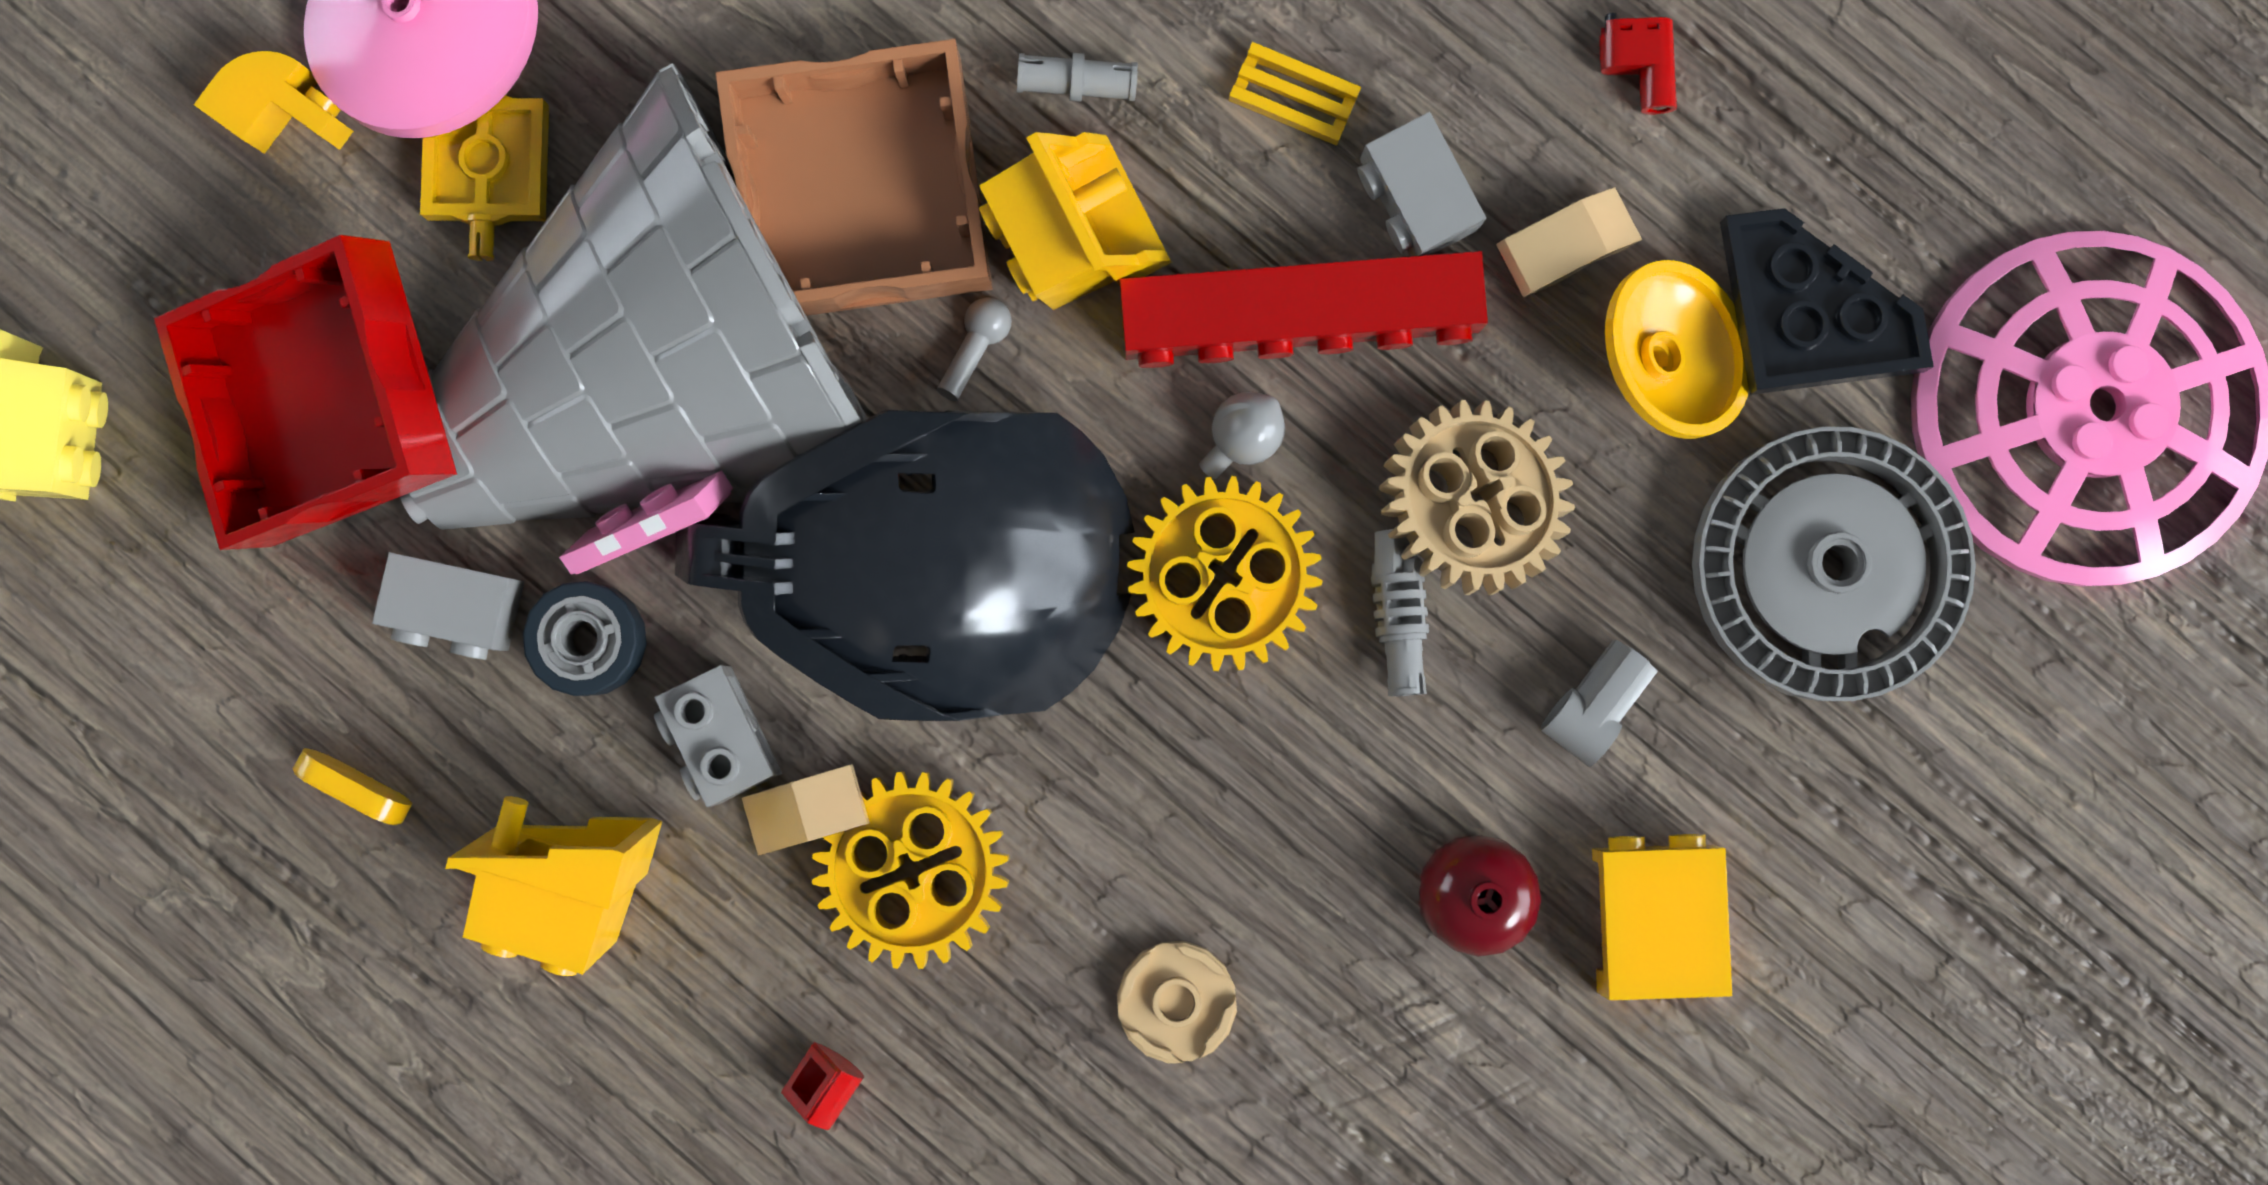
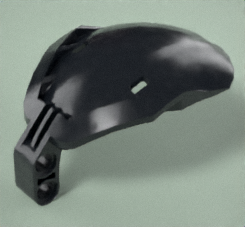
(990, 569)

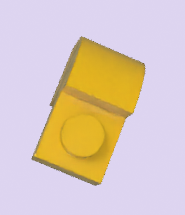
(262, 93)

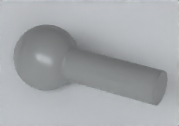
(986, 324)

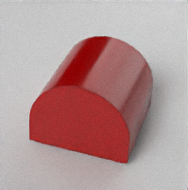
(822, 1086)

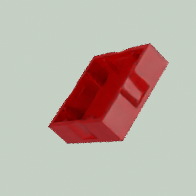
(305, 393)

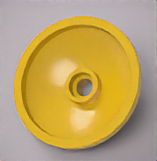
(1676, 349)

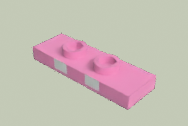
(658, 516)

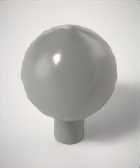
(1245, 431)

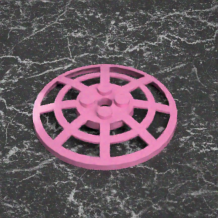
(2062, 416)

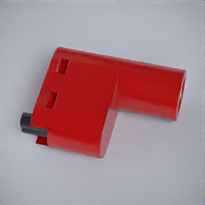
(1645, 50)

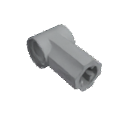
(1590, 715)

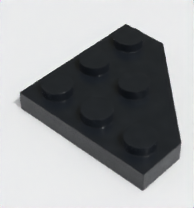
(1814, 310)

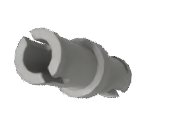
(1077, 77)

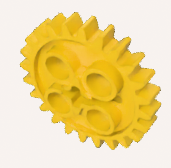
(1268, 605)
(931, 919)

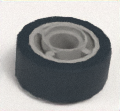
(551, 645)

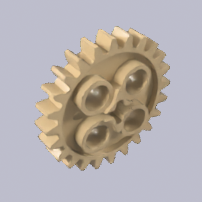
(1430, 515)

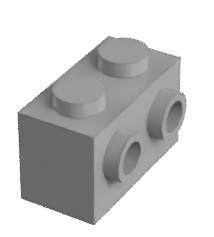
(1420, 188)
(447, 603)
(715, 736)

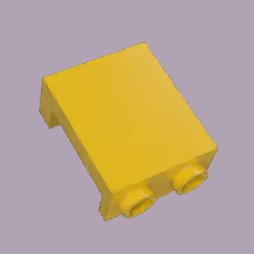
(1663, 919)

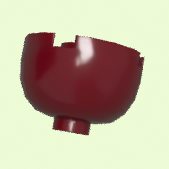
(1452, 888)

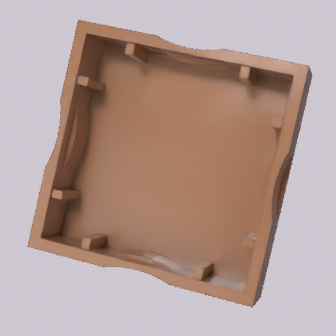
(861, 174)

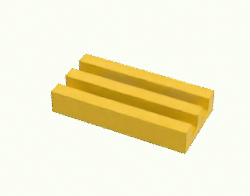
(1302, 72)

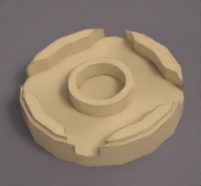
(1176, 1002)

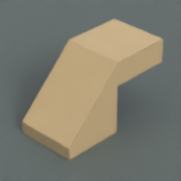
(1568, 241)
(805, 810)

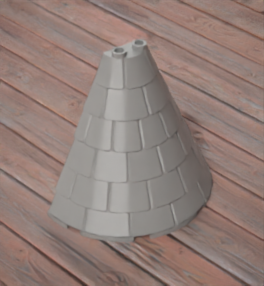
(633, 343)

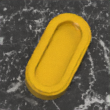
(351, 787)

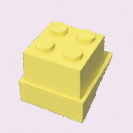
(46, 425)

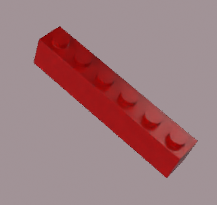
(1303, 307)

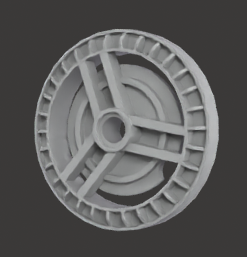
(1879, 556)

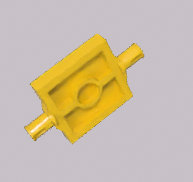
(489, 171)

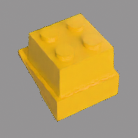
(1070, 219)
(554, 888)

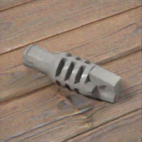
(1400, 614)

